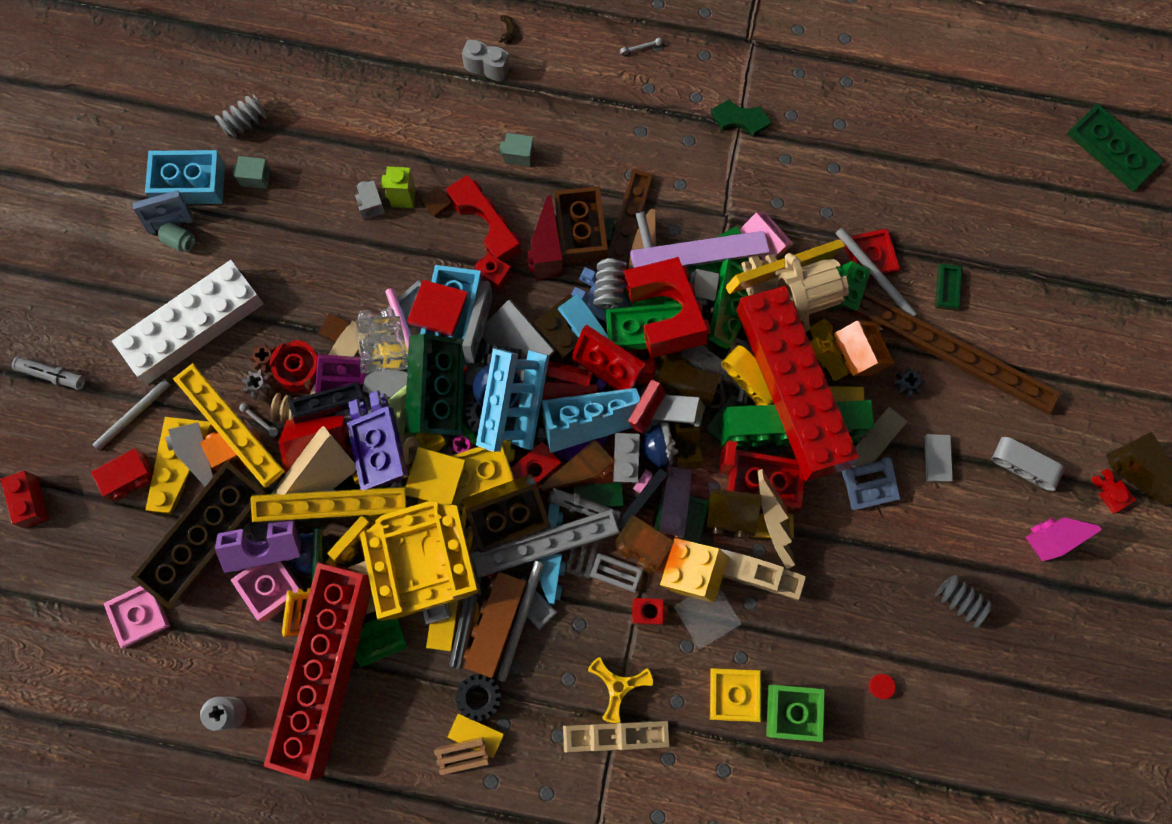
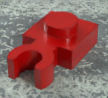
(1114, 494)

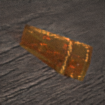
(583, 468)

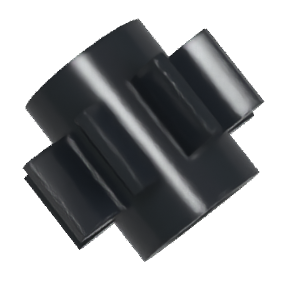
(912, 378)

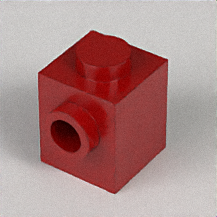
(494, 271)

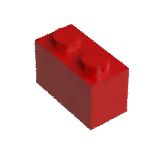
(123, 475)
(24, 499)

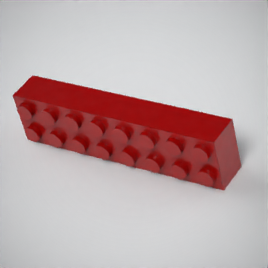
(796, 384)
(319, 672)

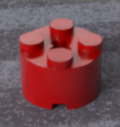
(286, 358)

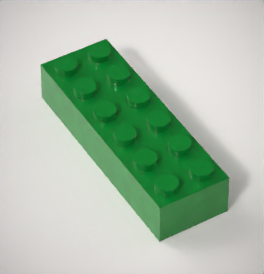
(763, 426)

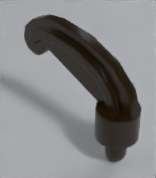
(511, 29)

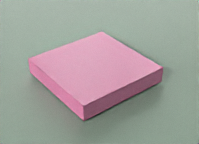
(136, 616)

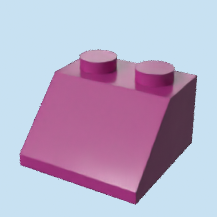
(1058, 537)

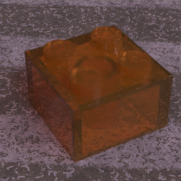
(643, 544)

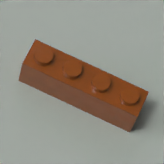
(495, 625)

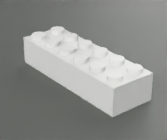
(187, 322)

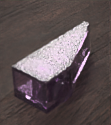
(675, 503)

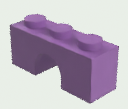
(239, 552)

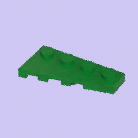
(725, 320)

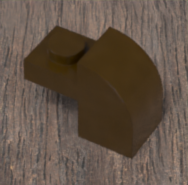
(687, 443)

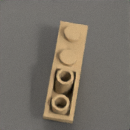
(763, 575)

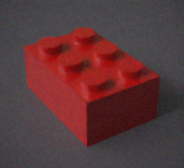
(782, 472)

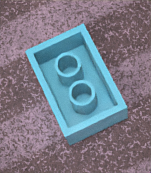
(192, 172)

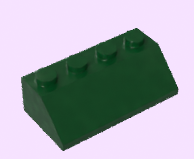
(434, 385)

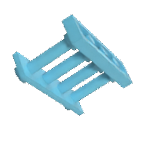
(497, 400)

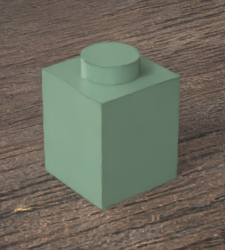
(517, 149)
(252, 172)

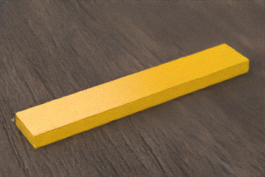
(767, 272)
(229, 425)
(327, 504)

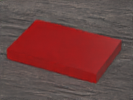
(607, 360)

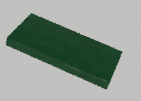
(1115, 147)

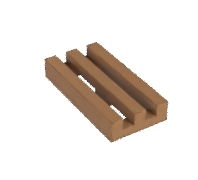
(441, 760)

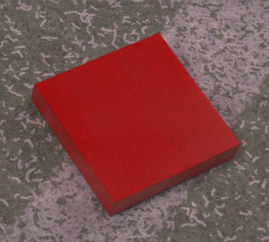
(879, 249)
(437, 308)
(569, 373)

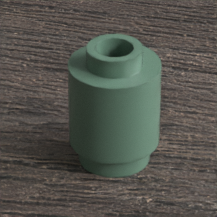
(176, 237)

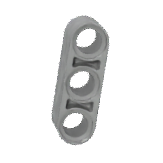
(1028, 463)

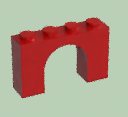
(669, 280)

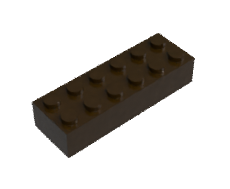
(190, 544)

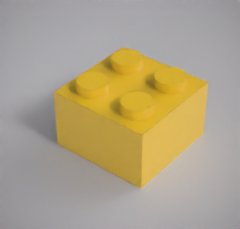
(694, 570)

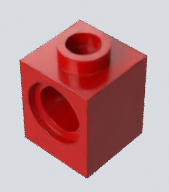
(637, 611)

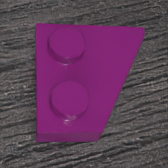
(337, 371)

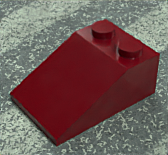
(545, 252)

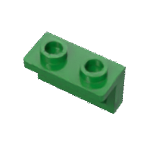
(857, 279)
(379, 640)

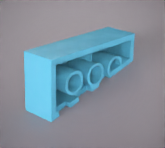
(587, 417)

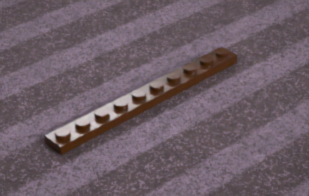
(957, 353)

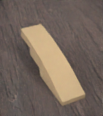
(775, 513)
(616, 736)

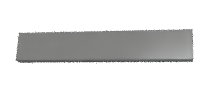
(546, 543)

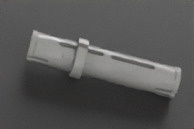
(72, 380)
(575, 503)

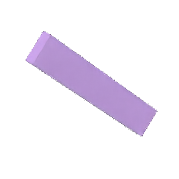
(705, 250)

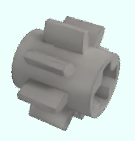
(262, 380)

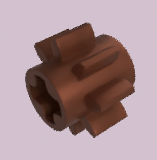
(259, 355)

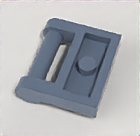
(161, 210)
(872, 491)

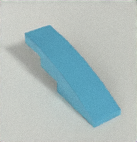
(579, 315)

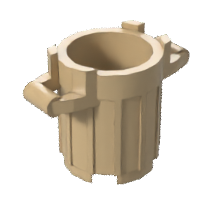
(812, 286)

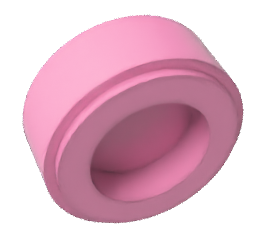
(643, 481)

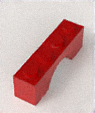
(468, 199)

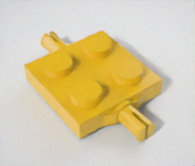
(347, 547)

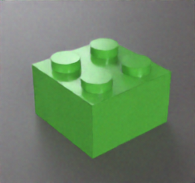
(795, 713)

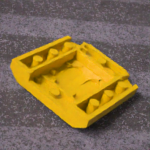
(418, 560)

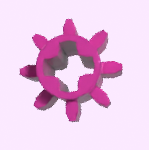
(457, 443)

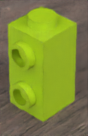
(399, 187)

